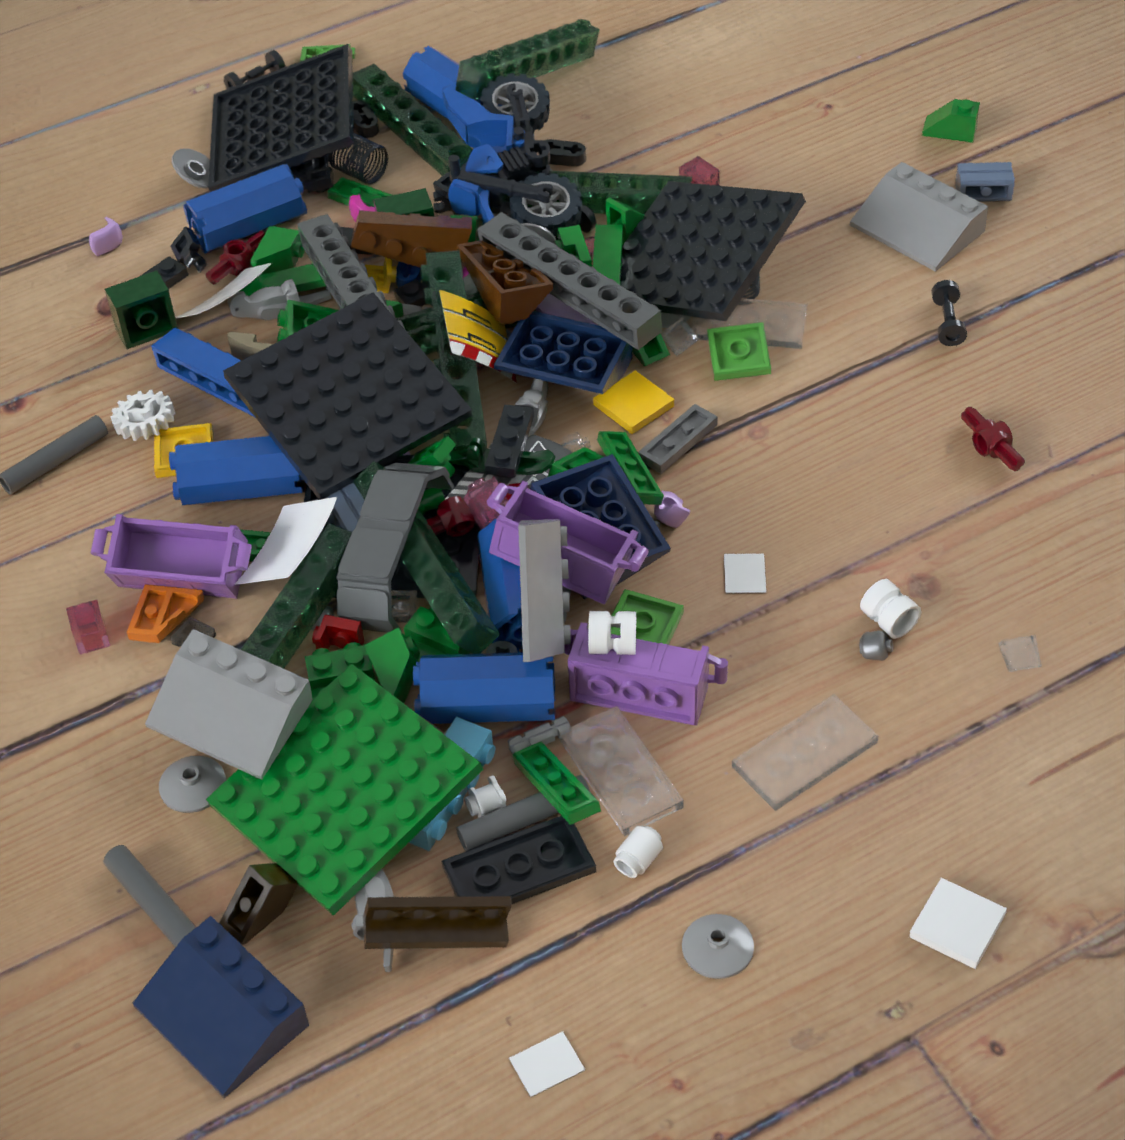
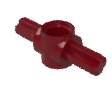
(235, 258)
(992, 438)
(452, 517)

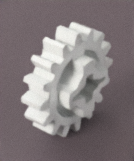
(143, 415)

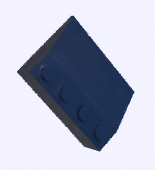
(565, 353)
(606, 494)
(220, 1007)

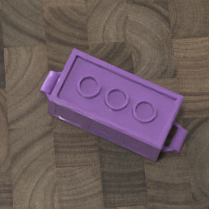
(594, 549)
(174, 555)
(654, 683)

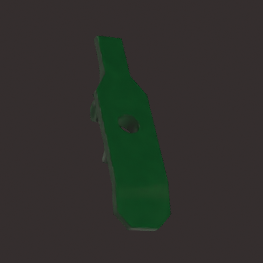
(477, 454)

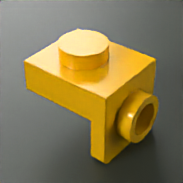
(382, 275)

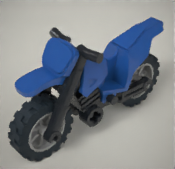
(506, 157)

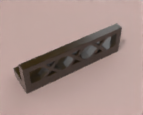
(436, 922)

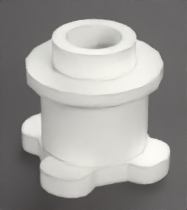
(486, 798)

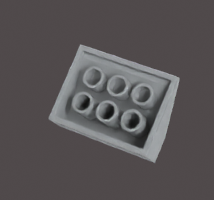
(920, 216)
(542, 588)
(229, 704)

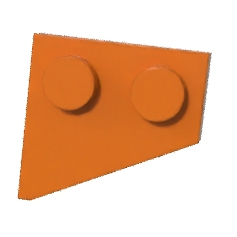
(161, 611)

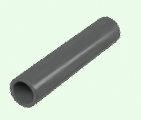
(53, 454)
(507, 820)
(148, 894)

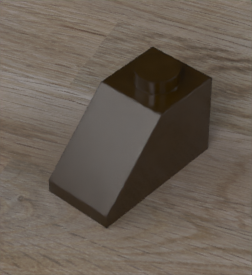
(258, 901)

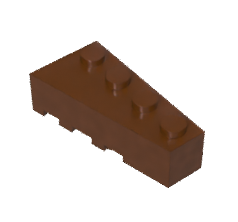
(408, 236)

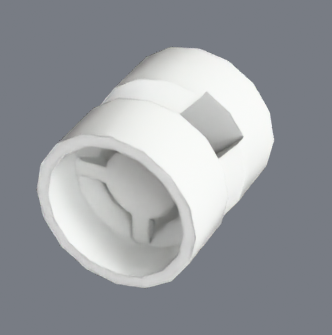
(890, 608)
(600, 632)

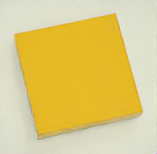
(634, 402)
(176, 436)

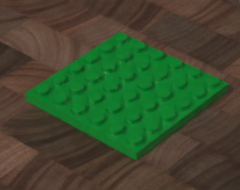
(346, 789)

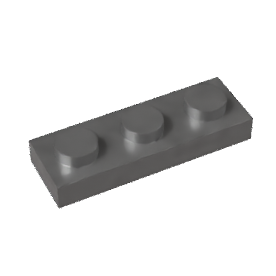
(678, 438)

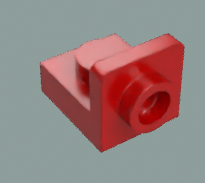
(337, 632)

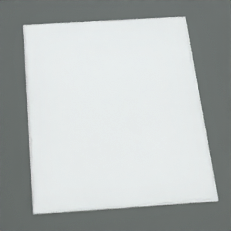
(744, 573)
(546, 1064)

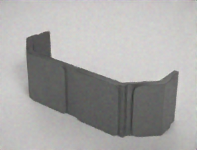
(379, 541)

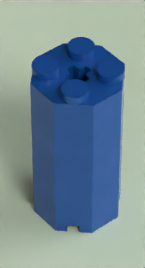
(428, 74)
(245, 208)
(232, 471)
(501, 590)
(484, 688)

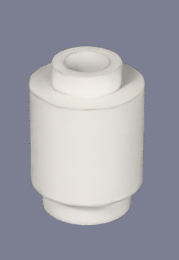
(638, 851)

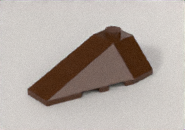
(504, 284)

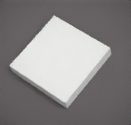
(958, 923)

